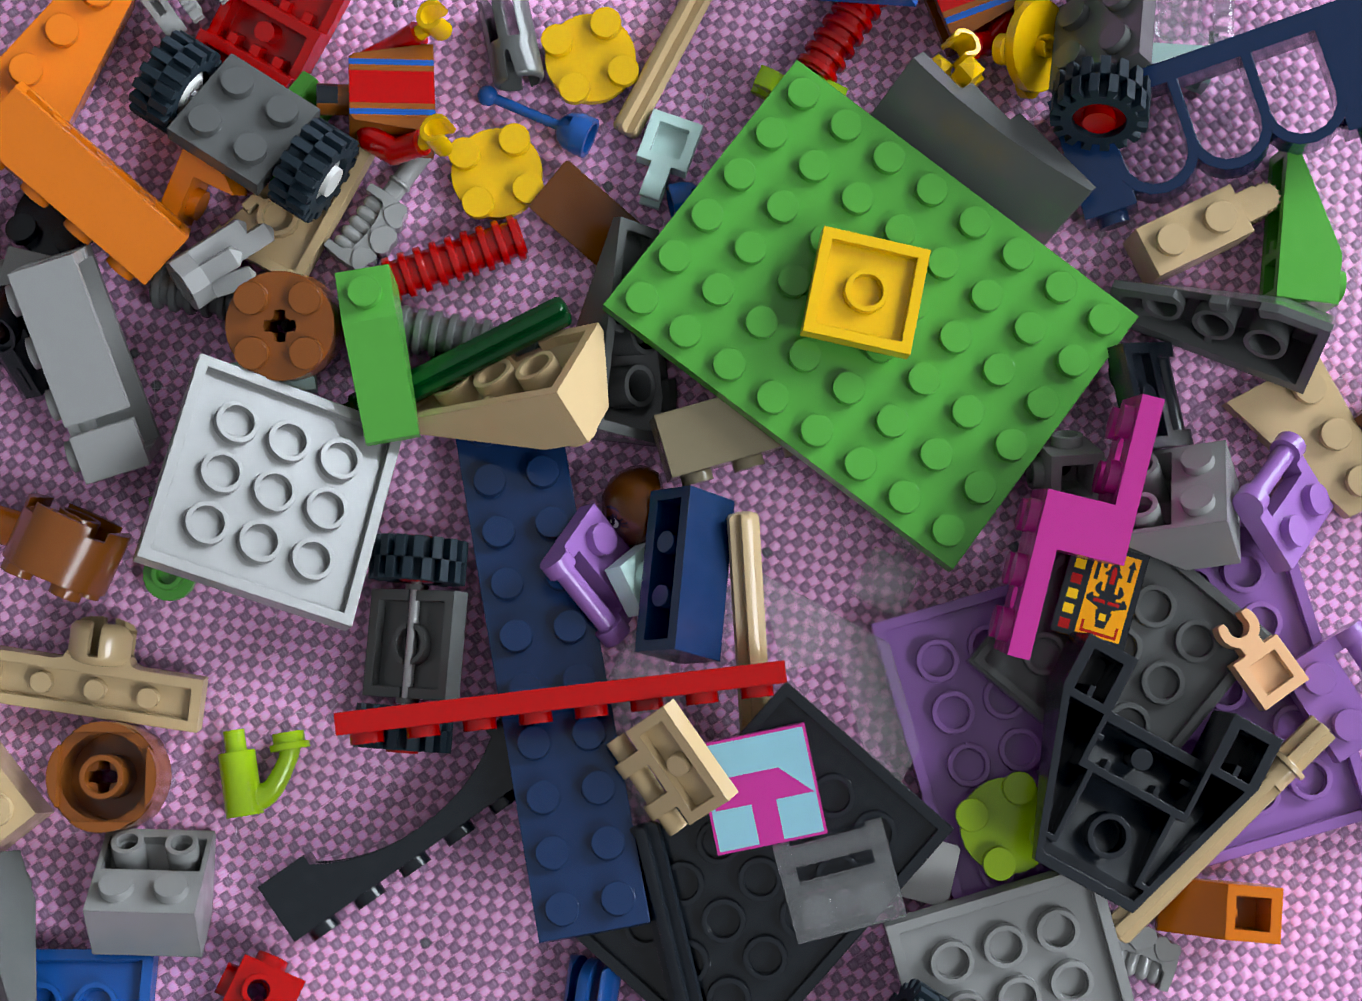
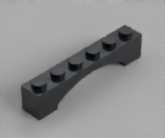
(313, 891)

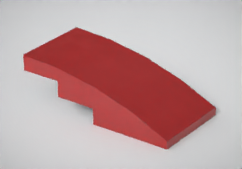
(274, 35)

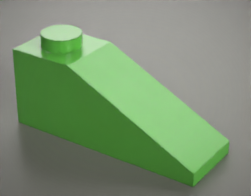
(1298, 241)
(378, 353)

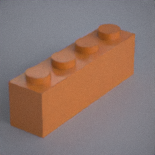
(86, 187)

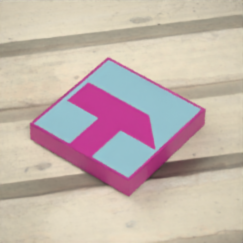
(775, 790)

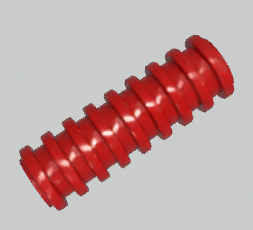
(837, 38)
(458, 257)

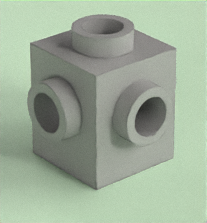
(1066, 464)

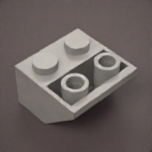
(1189, 508)
(152, 893)

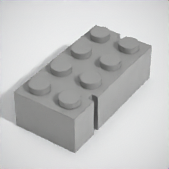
(85, 364)

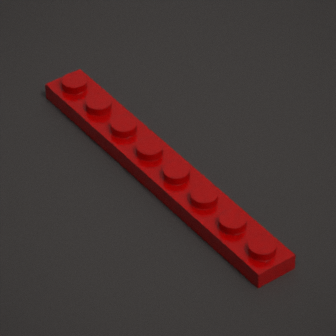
(537, 705)

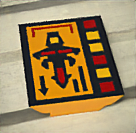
(1100, 598)

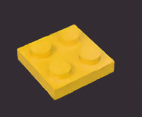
(865, 292)

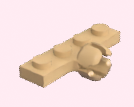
(102, 680)

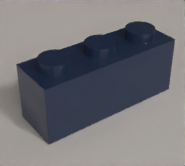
(684, 576)

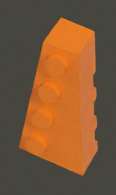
(65, 52)

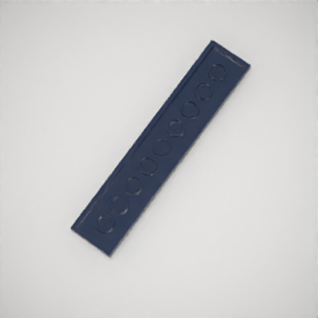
(562, 772)

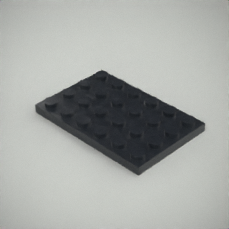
(737, 901)

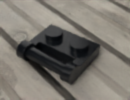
(1147, 370)

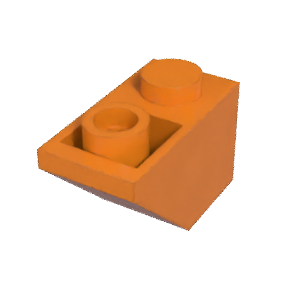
(1225, 911)

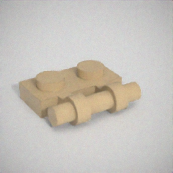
(680, 763)

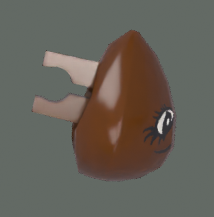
(628, 500)

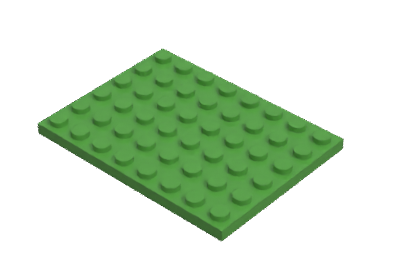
(997, 340)

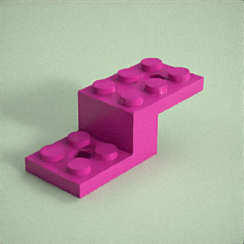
(1075, 524)

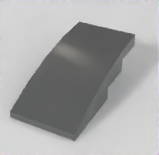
(984, 149)

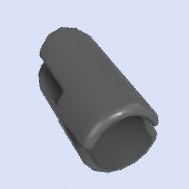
(510, 43)

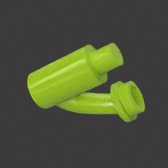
(240, 775)

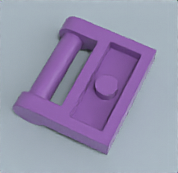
(1296, 510)
(579, 565)
(1330, 692)

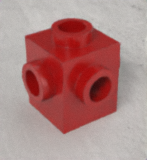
(262, 970)

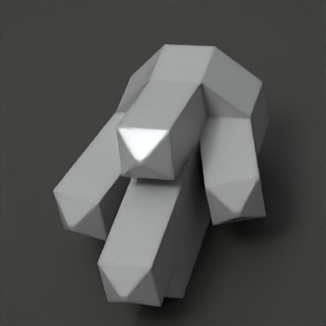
(211, 264)

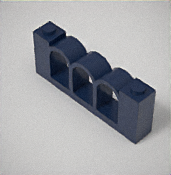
(1337, 43)

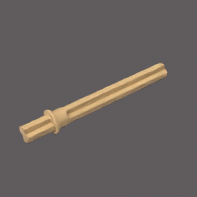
(660, 66)
(747, 601)
(1292, 758)

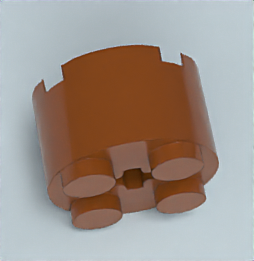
(254, 320)
(65, 547)
(102, 806)

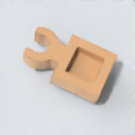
(1263, 667)

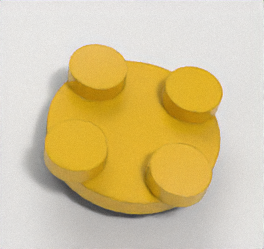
(1028, 46)
(590, 57)
(496, 172)

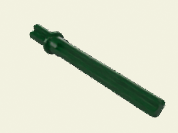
(486, 349)

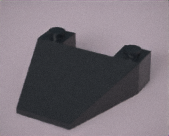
(1121, 802)

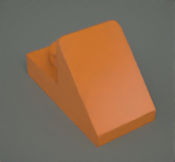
(187, 187)

